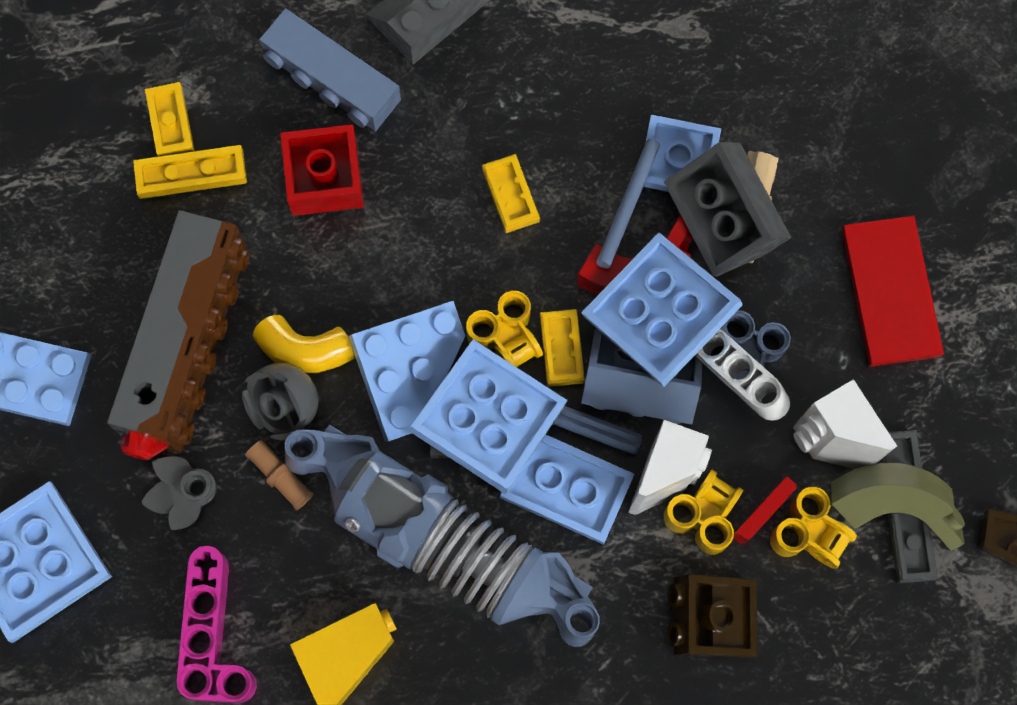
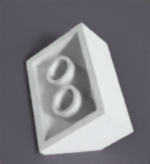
(843, 430)
(672, 464)

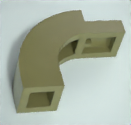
(898, 489)

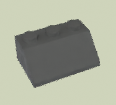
(420, 24)
(726, 208)

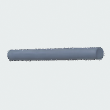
(628, 203)

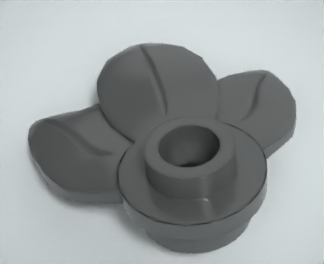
(174, 491)

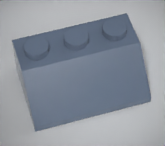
(622, 385)

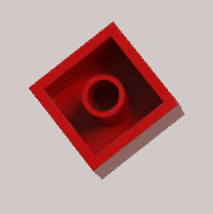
(322, 170)

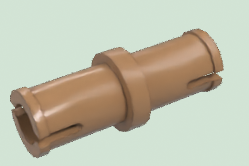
(279, 474)

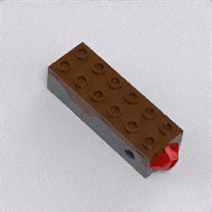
(179, 336)

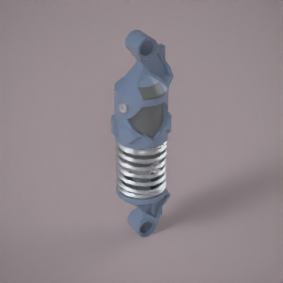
(424, 528)

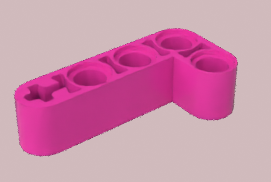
(213, 624)

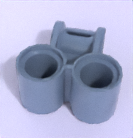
(753, 342)

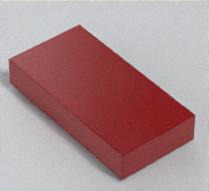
(765, 511)

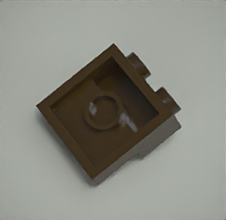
(713, 616)

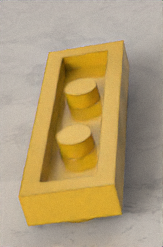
(190, 171)

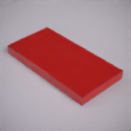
(892, 291)

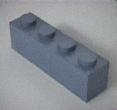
(330, 70)

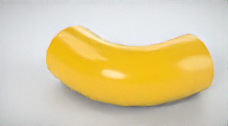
(306, 352)

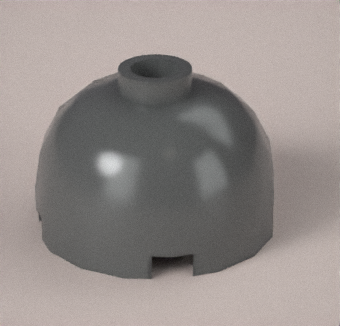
(280, 399)

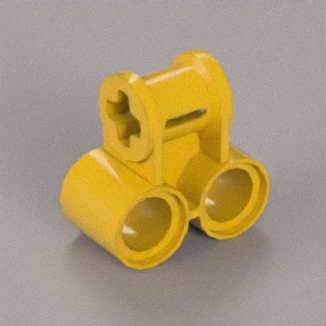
(509, 335)
(708, 509)
(813, 531)

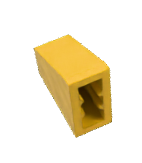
(344, 653)

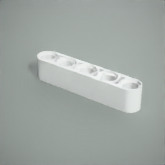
(754, 385)

